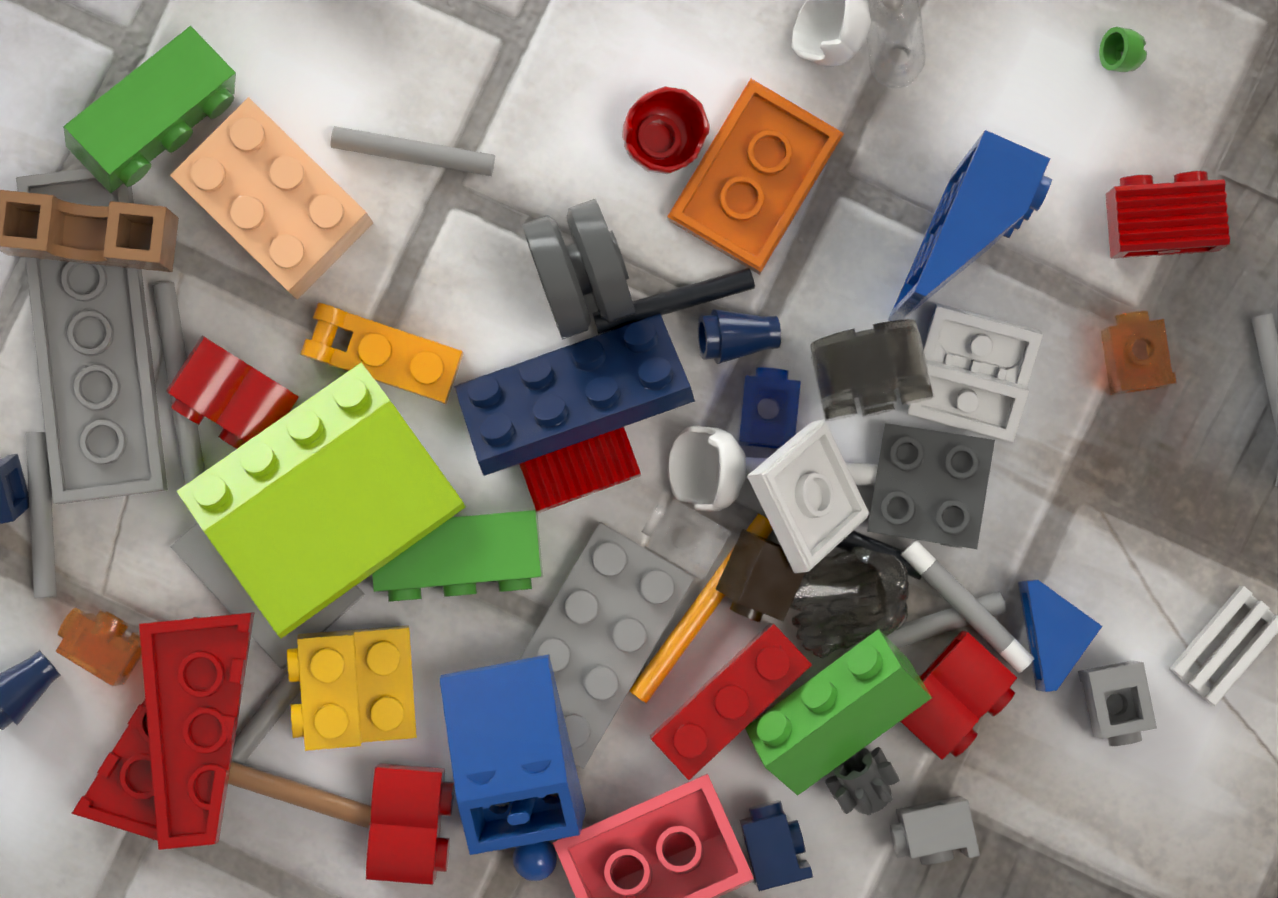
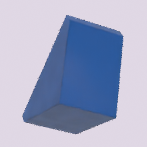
(1055, 633)

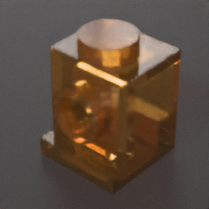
(1124, 369)
(100, 645)

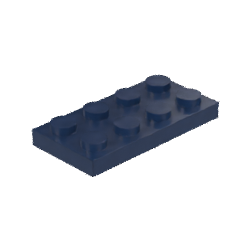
(573, 394)

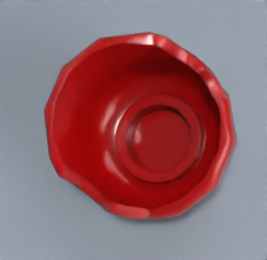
(665, 130)

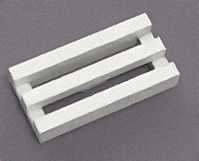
(1258, 611)

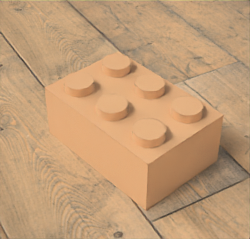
(272, 198)

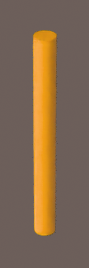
(689, 625)

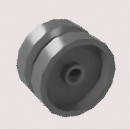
(582, 268)

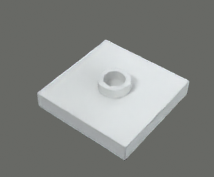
(808, 496)

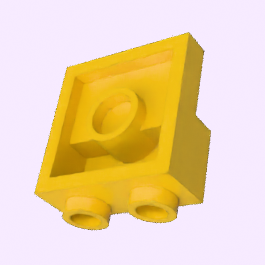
(352, 687)

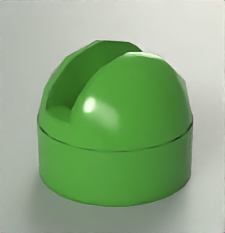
(1126, 41)

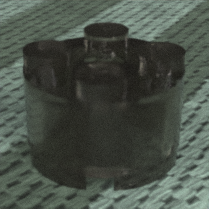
(871, 369)

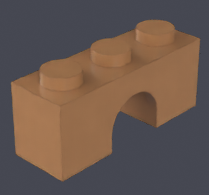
(99, 235)

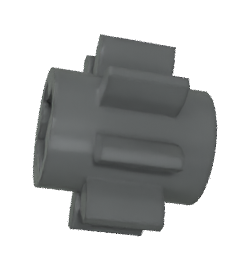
(863, 782)

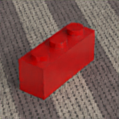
(730, 700)

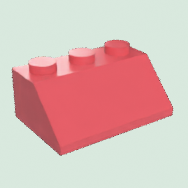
(658, 849)

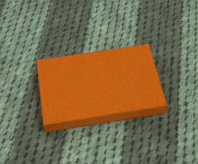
(755, 176)

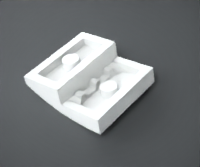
(977, 372)

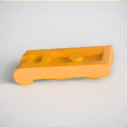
(386, 352)

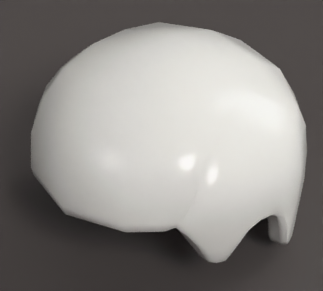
(831, 30)
(706, 468)

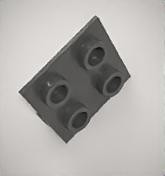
(931, 486)

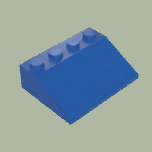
(984, 200)

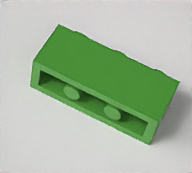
(151, 110)
(467, 553)
(837, 712)

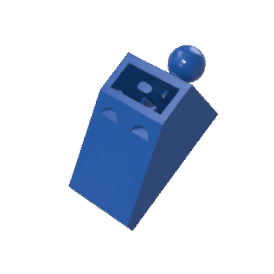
(515, 749)

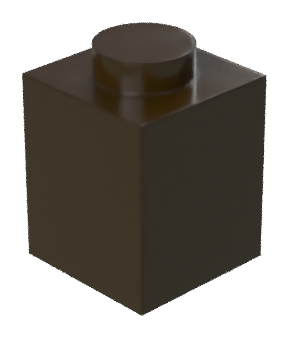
(759, 578)

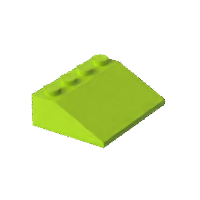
(321, 500)

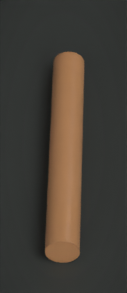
(299, 794)

